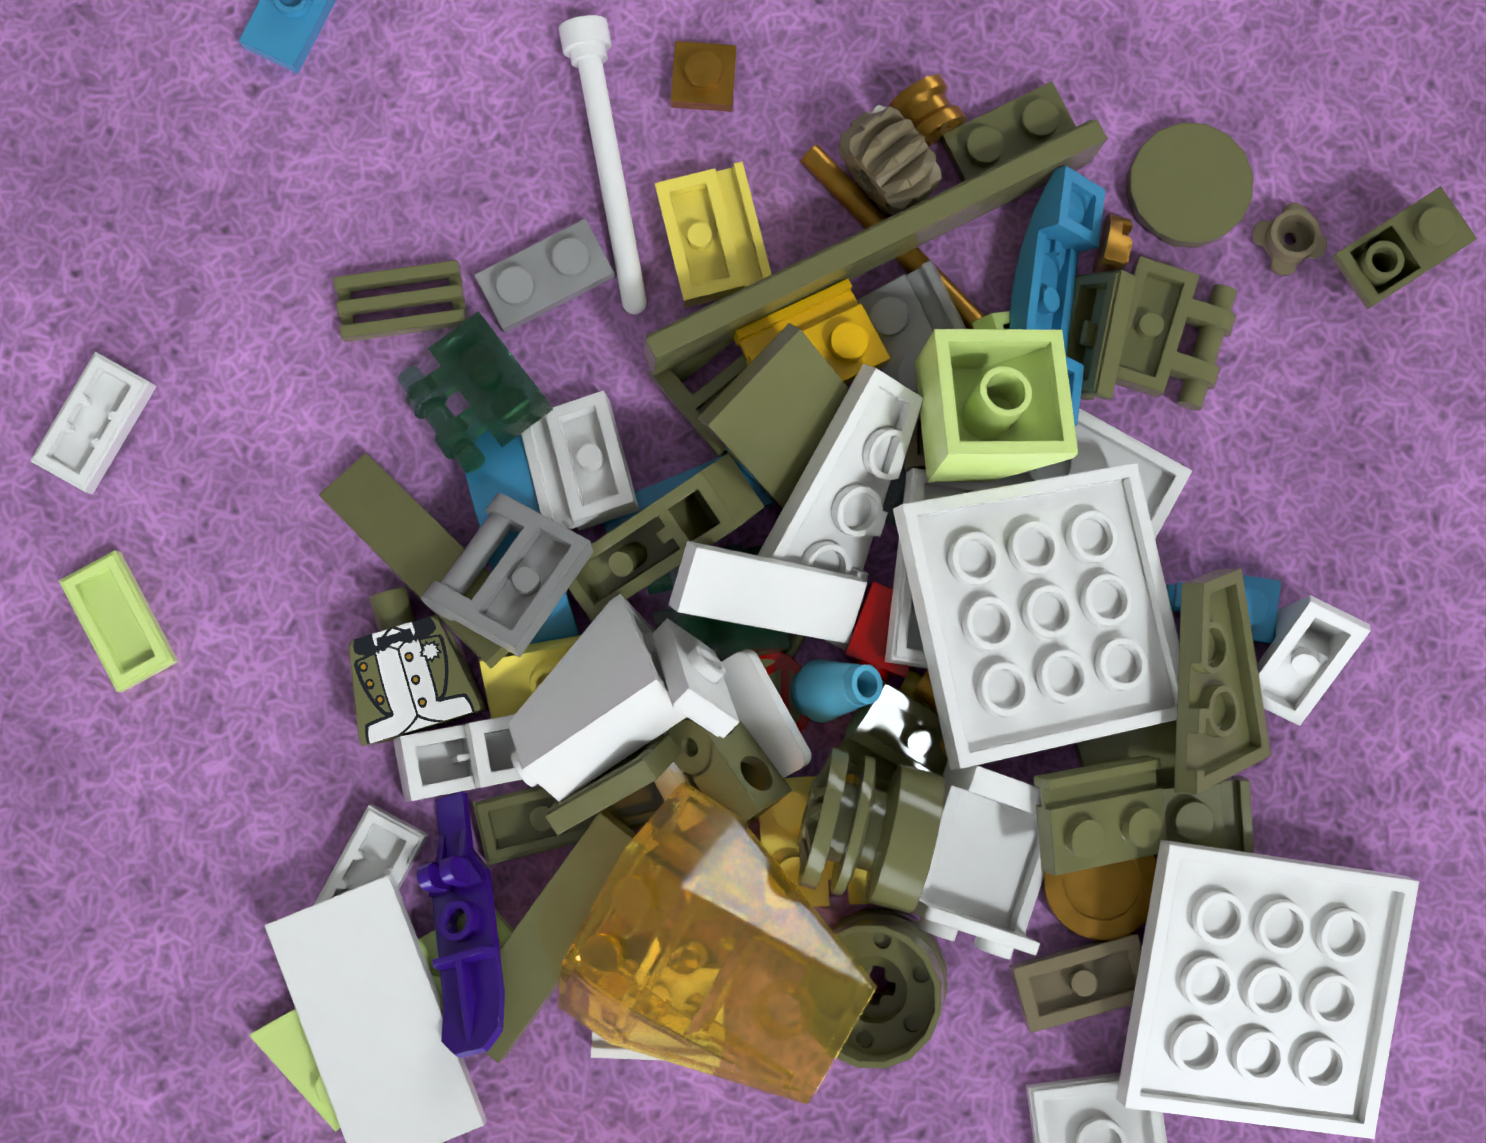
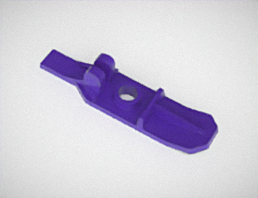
(468, 958)

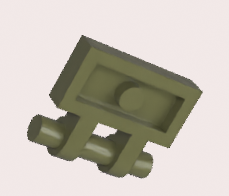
(1155, 325)

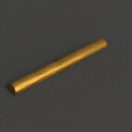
(869, 214)

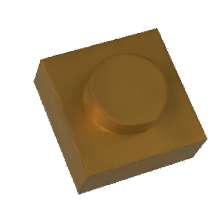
(703, 76)

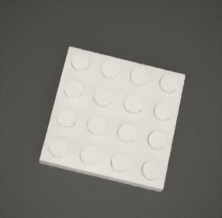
(1041, 613)
(1266, 990)

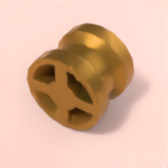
(929, 108)

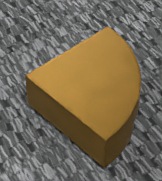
(1114, 245)

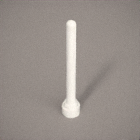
(586, 44)

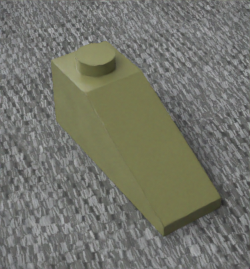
(656, 537)

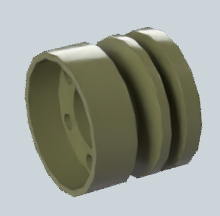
(871, 830)
(909, 1008)

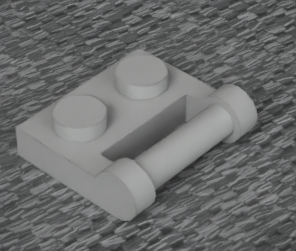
(523, 583)

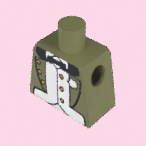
(409, 673)

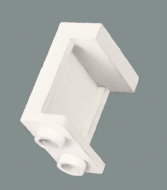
(984, 862)

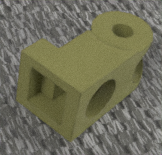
(729, 768)

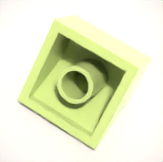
(994, 403)

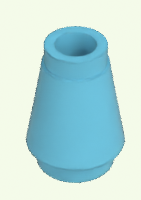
(834, 688)

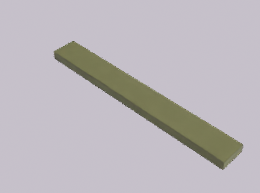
(872, 246)

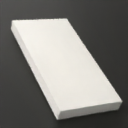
(374, 1018)

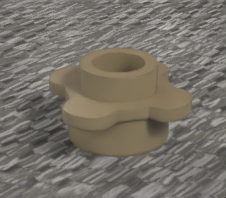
(1306, 233)

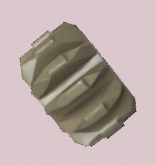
(889, 159)

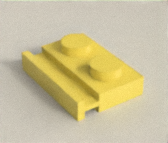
(713, 233)

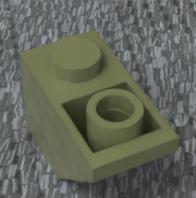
(1404, 247)

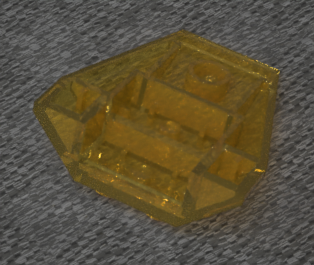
(713, 957)

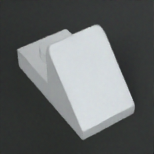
(1306, 656)

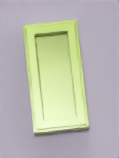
(118, 621)

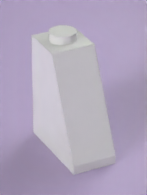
(593, 705)

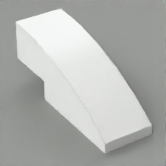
(455, 758)

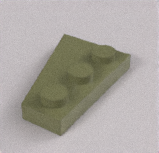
(1218, 685)

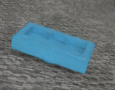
(285, 30)

